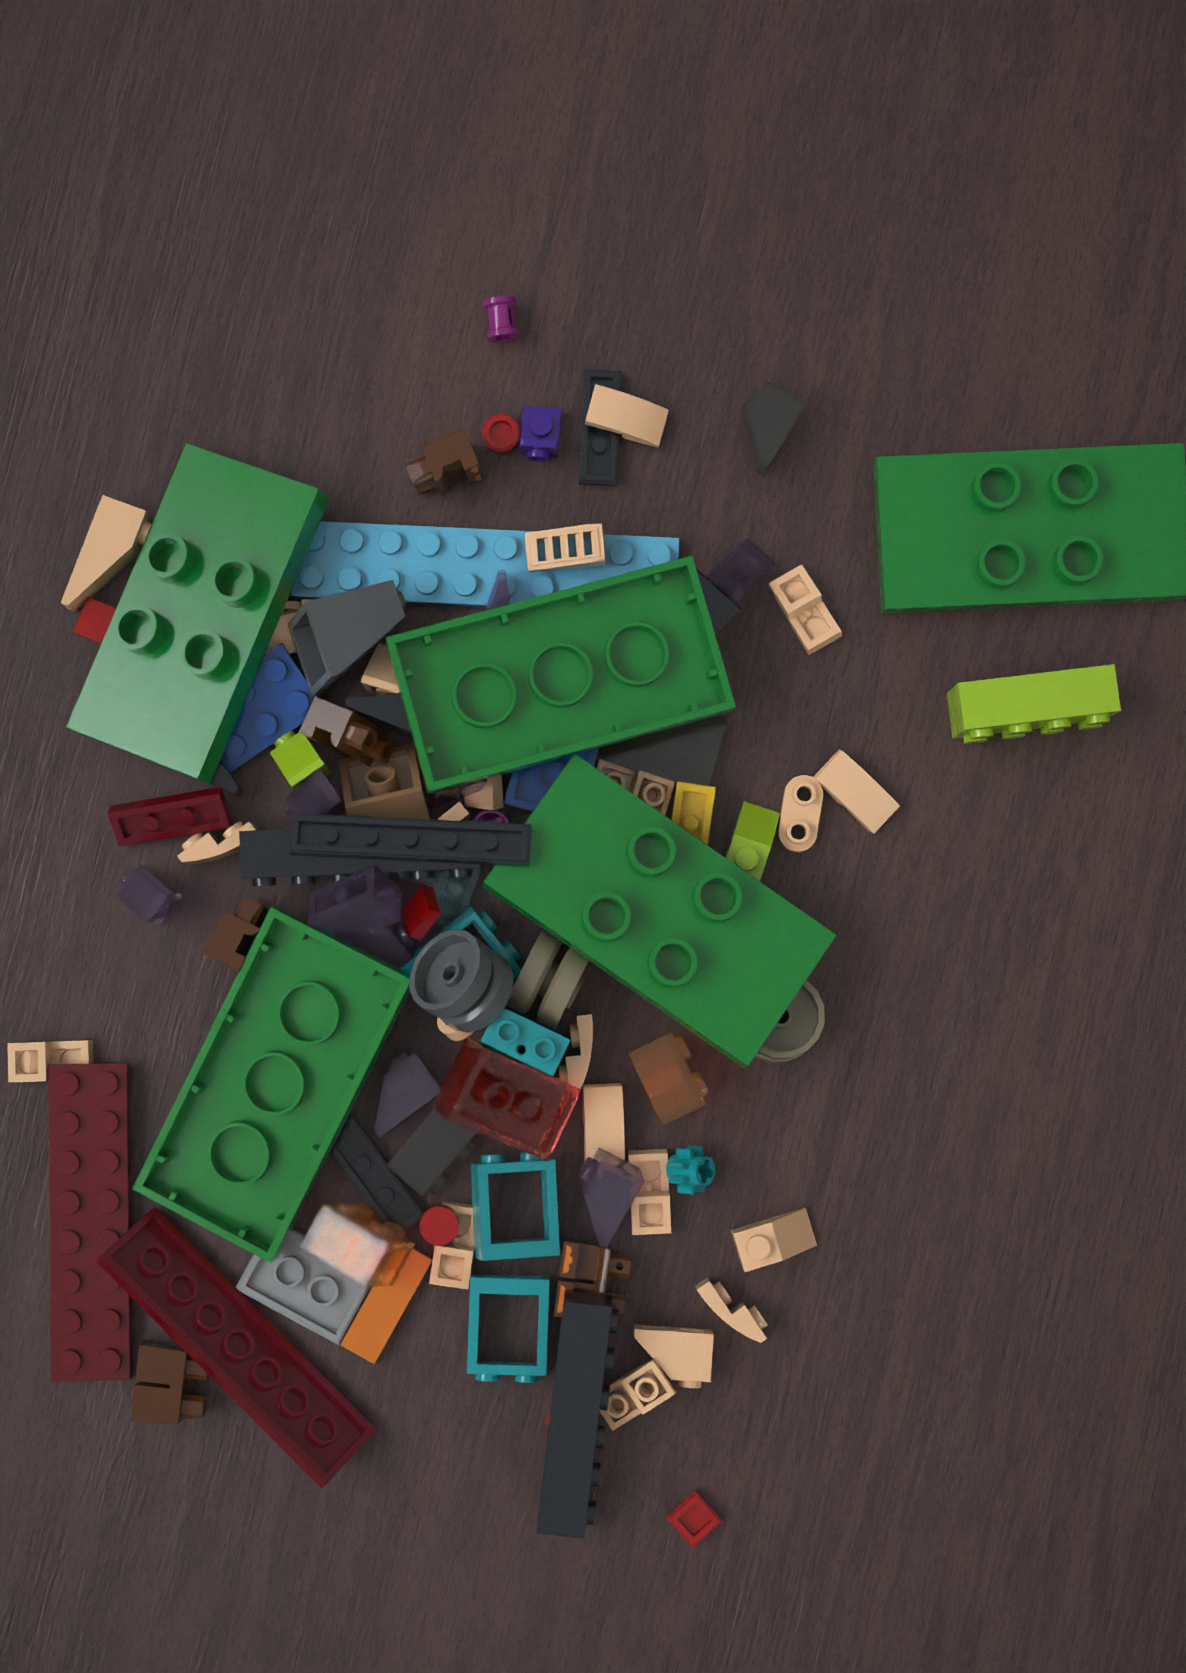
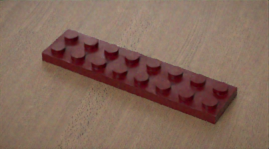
(86, 1218)
(237, 1346)

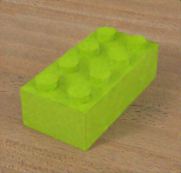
(1033, 702)

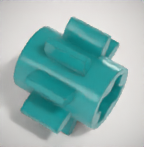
(690, 1170)

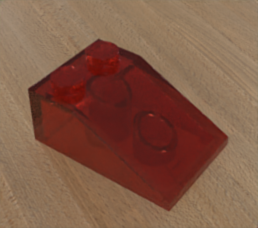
(506, 1099)

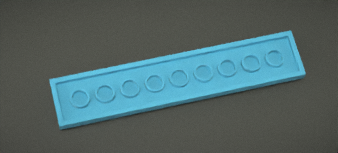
(456, 563)

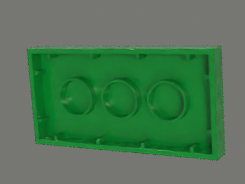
(1031, 528)
(198, 612)
(560, 674)
(661, 912)
(274, 1083)

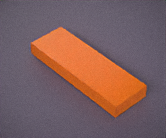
(384, 1309)

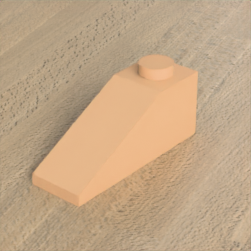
(109, 546)

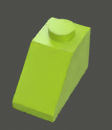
(297, 758)
(752, 838)

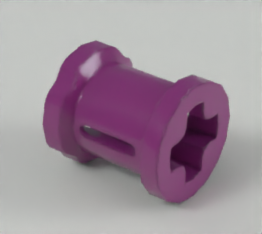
(501, 319)

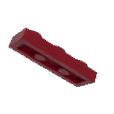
(170, 816)

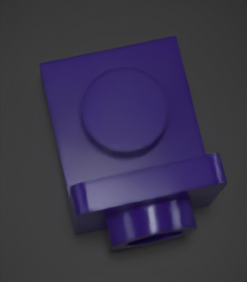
(540, 433)

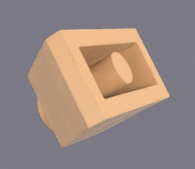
(379, 674)
(773, 1239)
(679, 1352)

